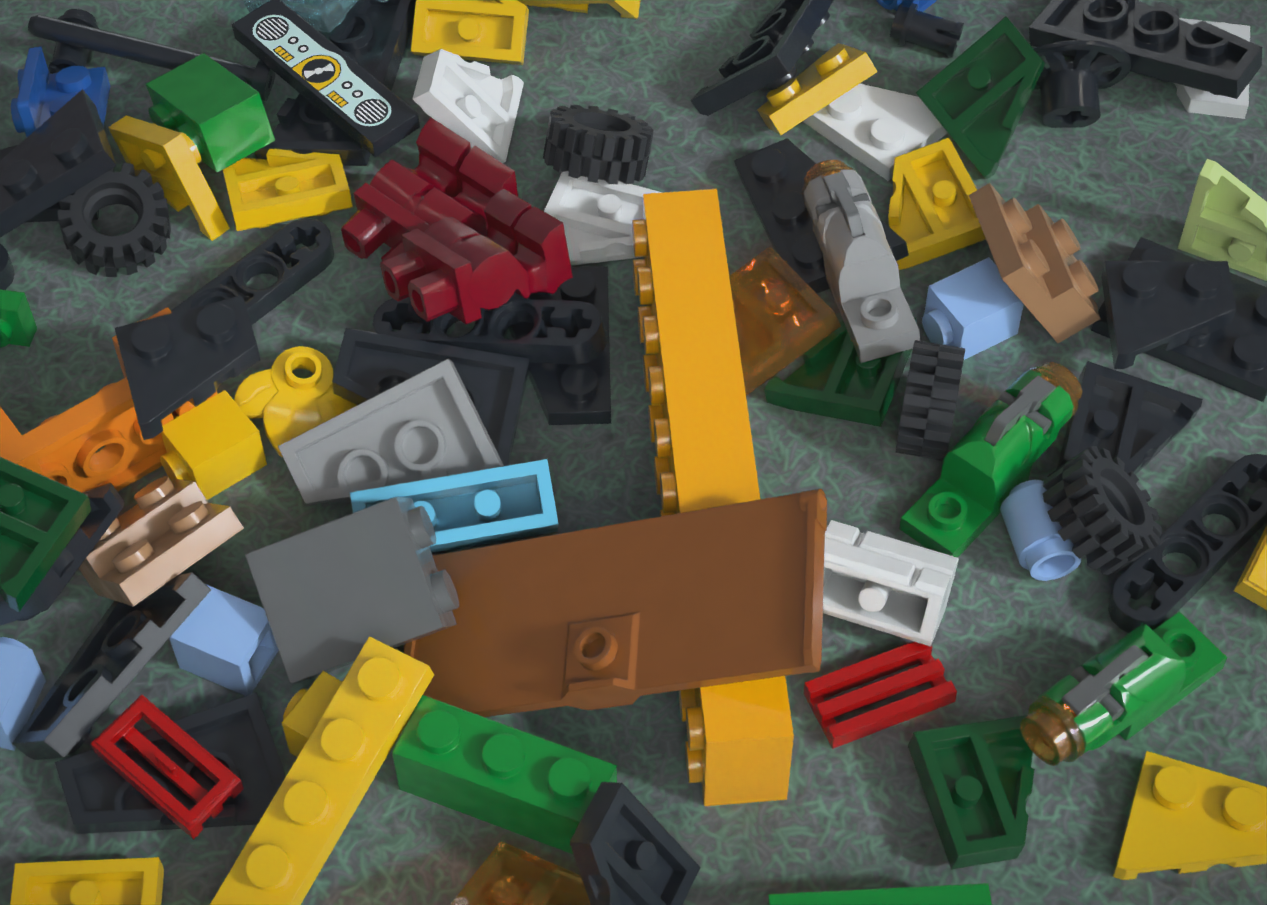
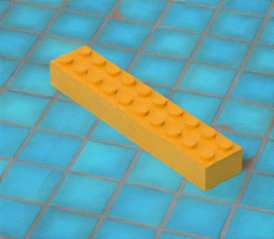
(705, 460)

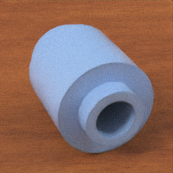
(1035, 535)

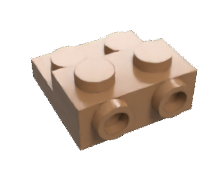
(1038, 262)
(157, 540)

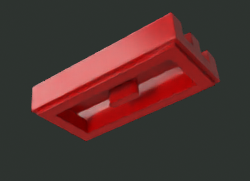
(929, 671)
(206, 802)

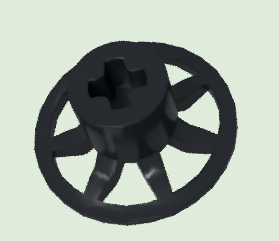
(1073, 87)

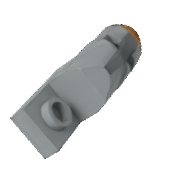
(858, 261)

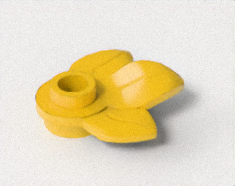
(289, 402)

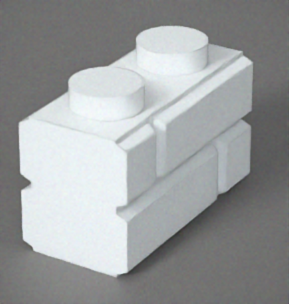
(885, 583)

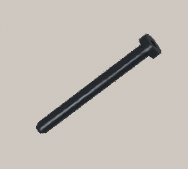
(143, 51)

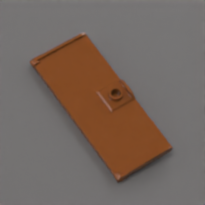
(633, 609)

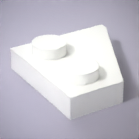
(469, 100)
(597, 217)

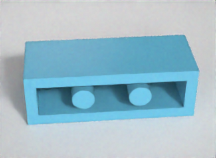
(478, 504)

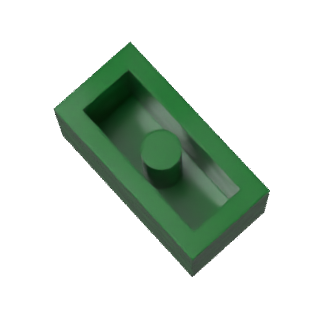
(212, 109)

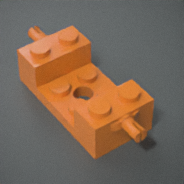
(67, 442)

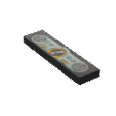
(326, 76)

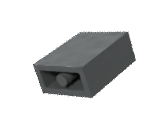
(352, 583)

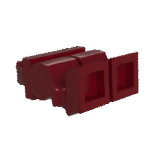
(445, 184)
(464, 271)

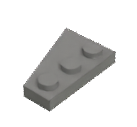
(395, 438)

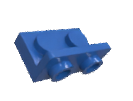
(46, 93)

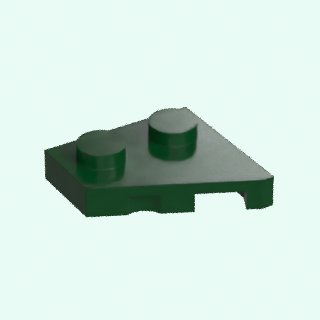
(985, 94)

